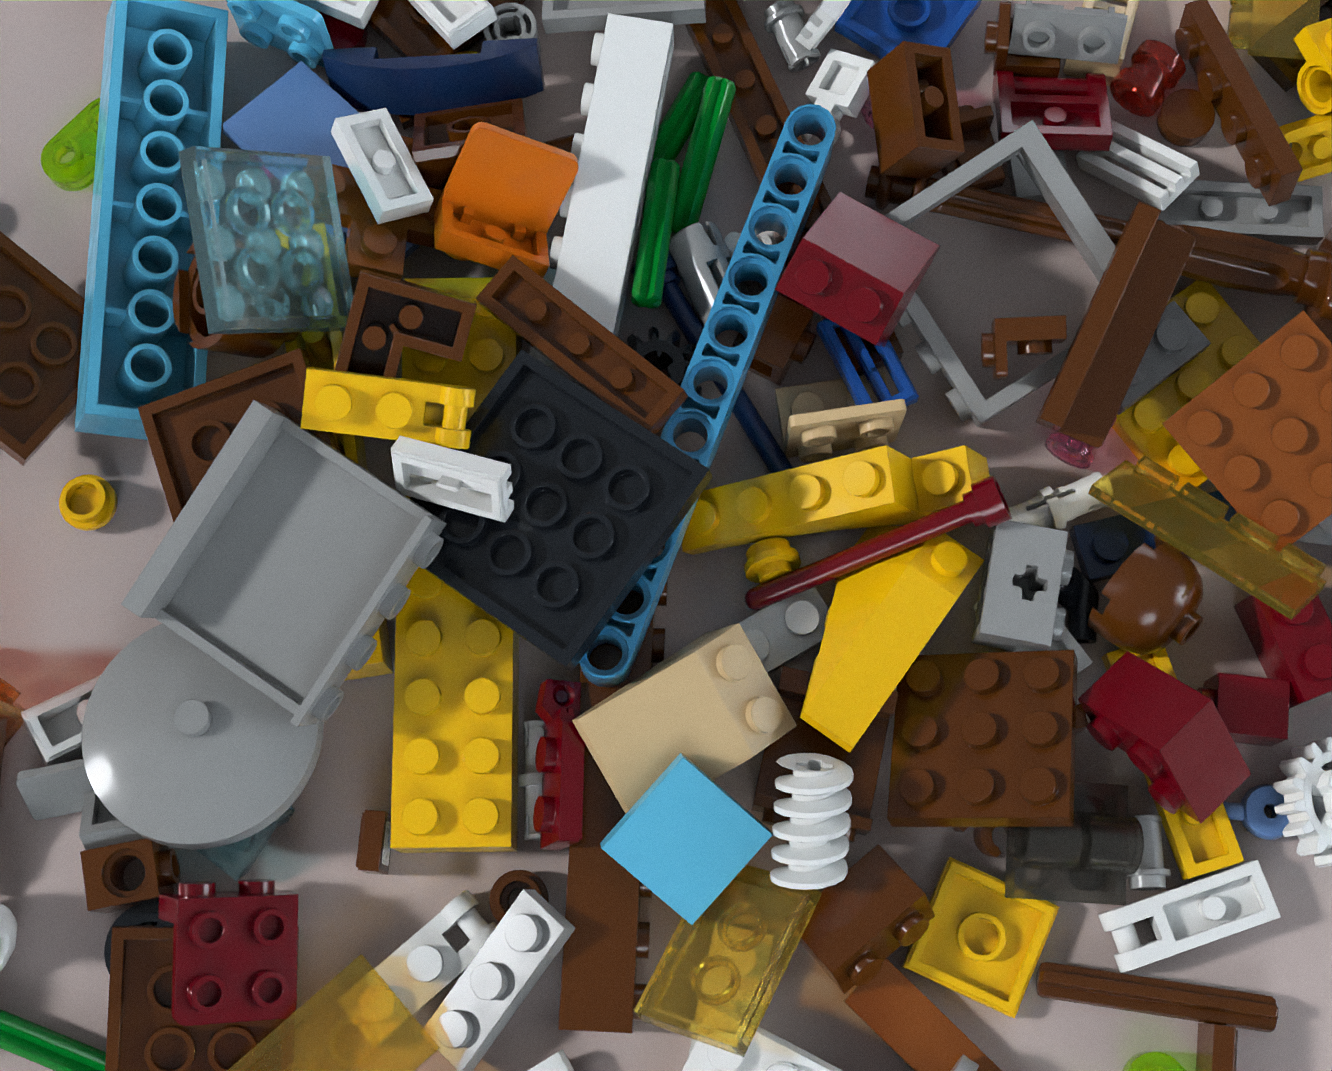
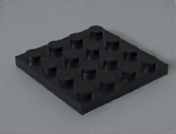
(587, 513)

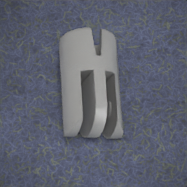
(702, 264)

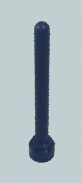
(744, 409)

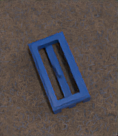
(849, 375)

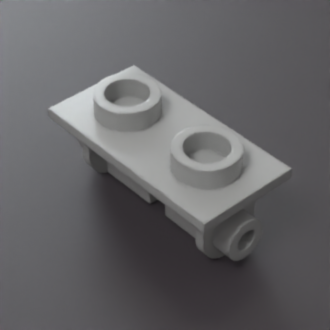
(1067, 34)

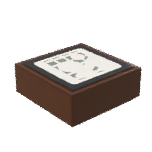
(374, 842)

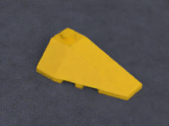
(879, 628)

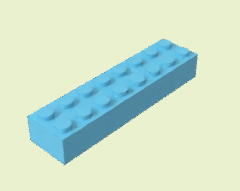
(155, 99)

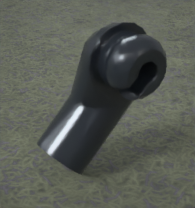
(1078, 600)

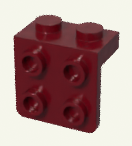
(232, 952)

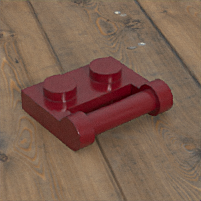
(1065, 110)

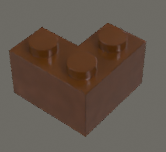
(398, 314)

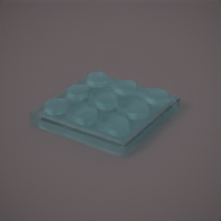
(267, 240)

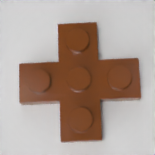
(375, 245)

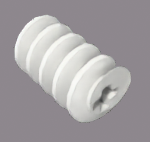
(815, 822)

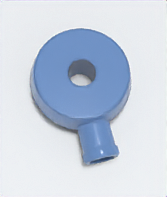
(1252, 813)

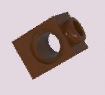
(105, 868)

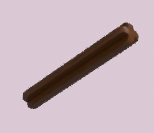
(1157, 997)

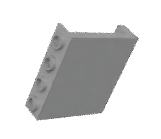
(287, 563)

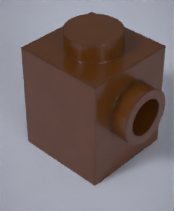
(783, 341)

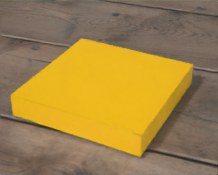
(981, 939)

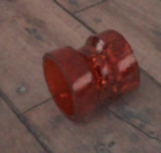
(1143, 84)

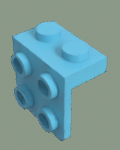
(285, 26)

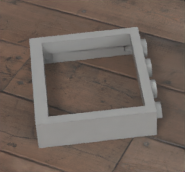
(1075, 218)

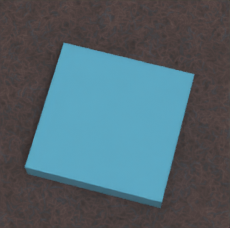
(686, 839)

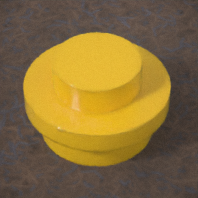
(88, 502)
(770, 560)

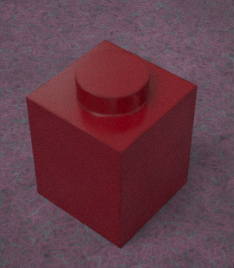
(1251, 707)

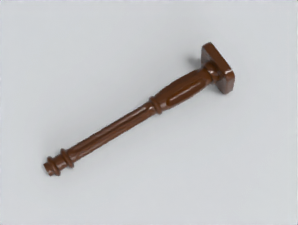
(1216, 258)

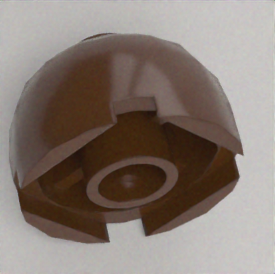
(1151, 600)

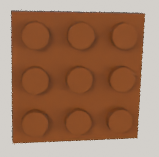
(1268, 431)

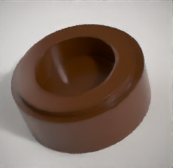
(1185, 117)

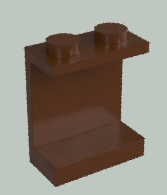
(804, 738)

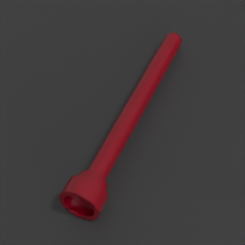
(980, 505)

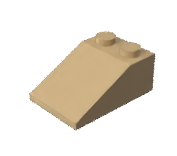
(699, 702)

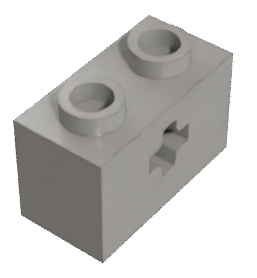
(1002, 615)

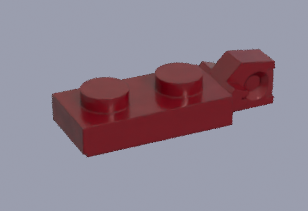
(561, 759)

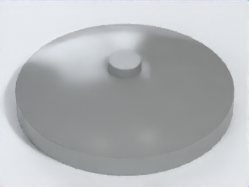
(191, 746)

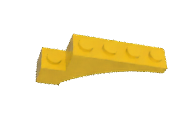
(833, 495)

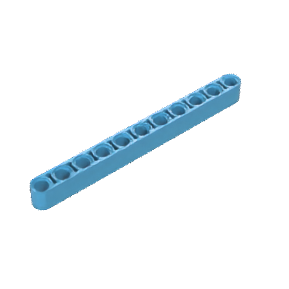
(729, 365)

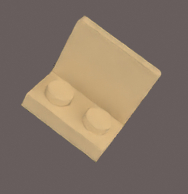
(825, 419)

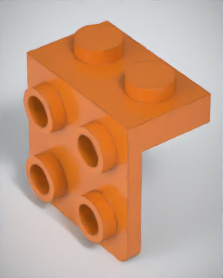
(502, 198)

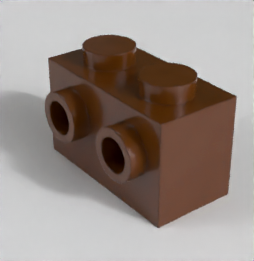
(915, 110)
(865, 920)

